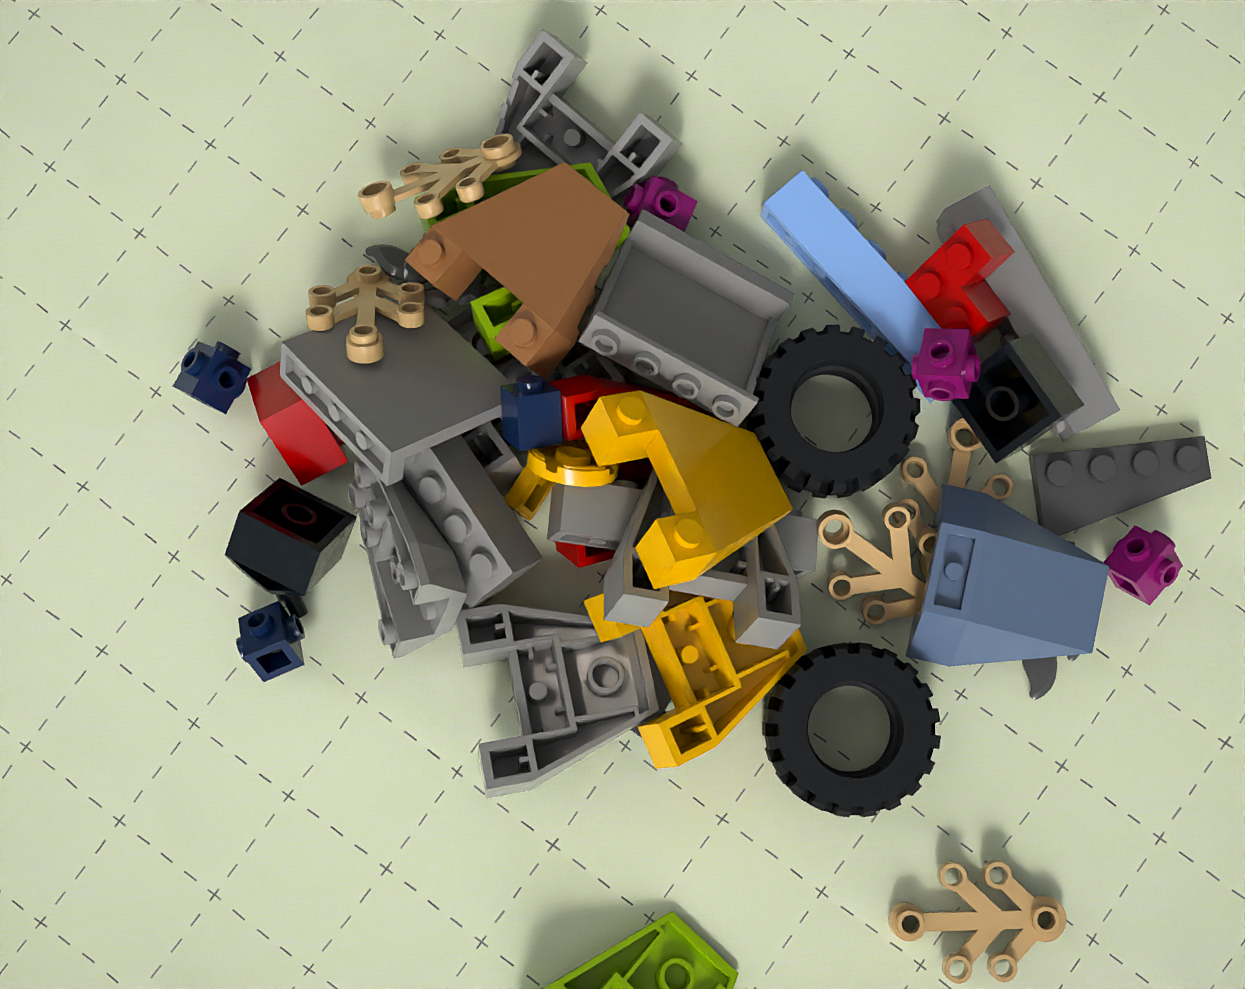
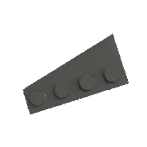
(1101, 482)

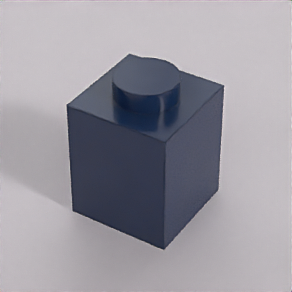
(531, 413)

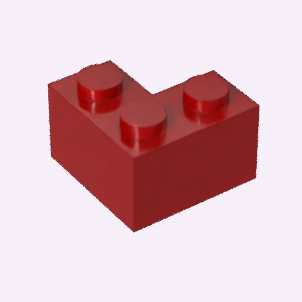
(954, 282)
(294, 428)

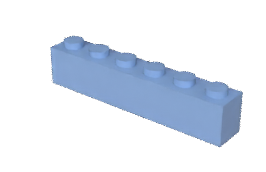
(849, 266)

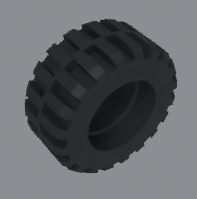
(868, 368)
(909, 742)

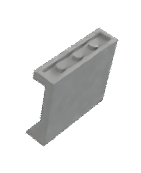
(686, 318)
(406, 402)

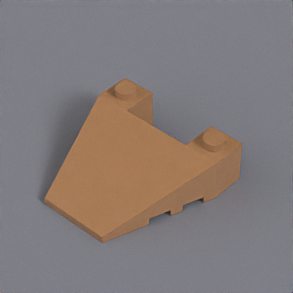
(542, 245)

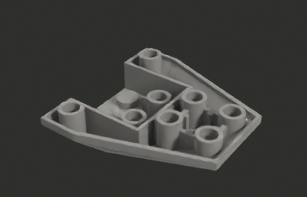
(409, 564)

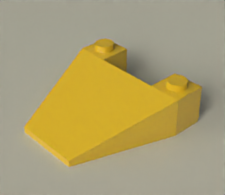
(708, 470)
(704, 672)

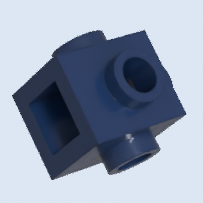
(212, 375)
(271, 641)

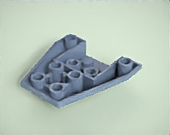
(1003, 587)

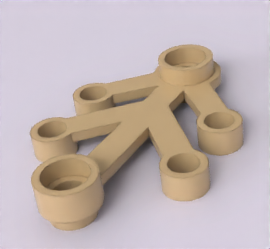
(494, 154)
(368, 288)
(956, 477)
(893, 571)
(985, 920)

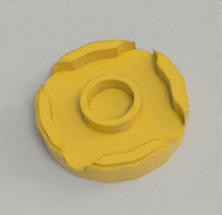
(570, 465)

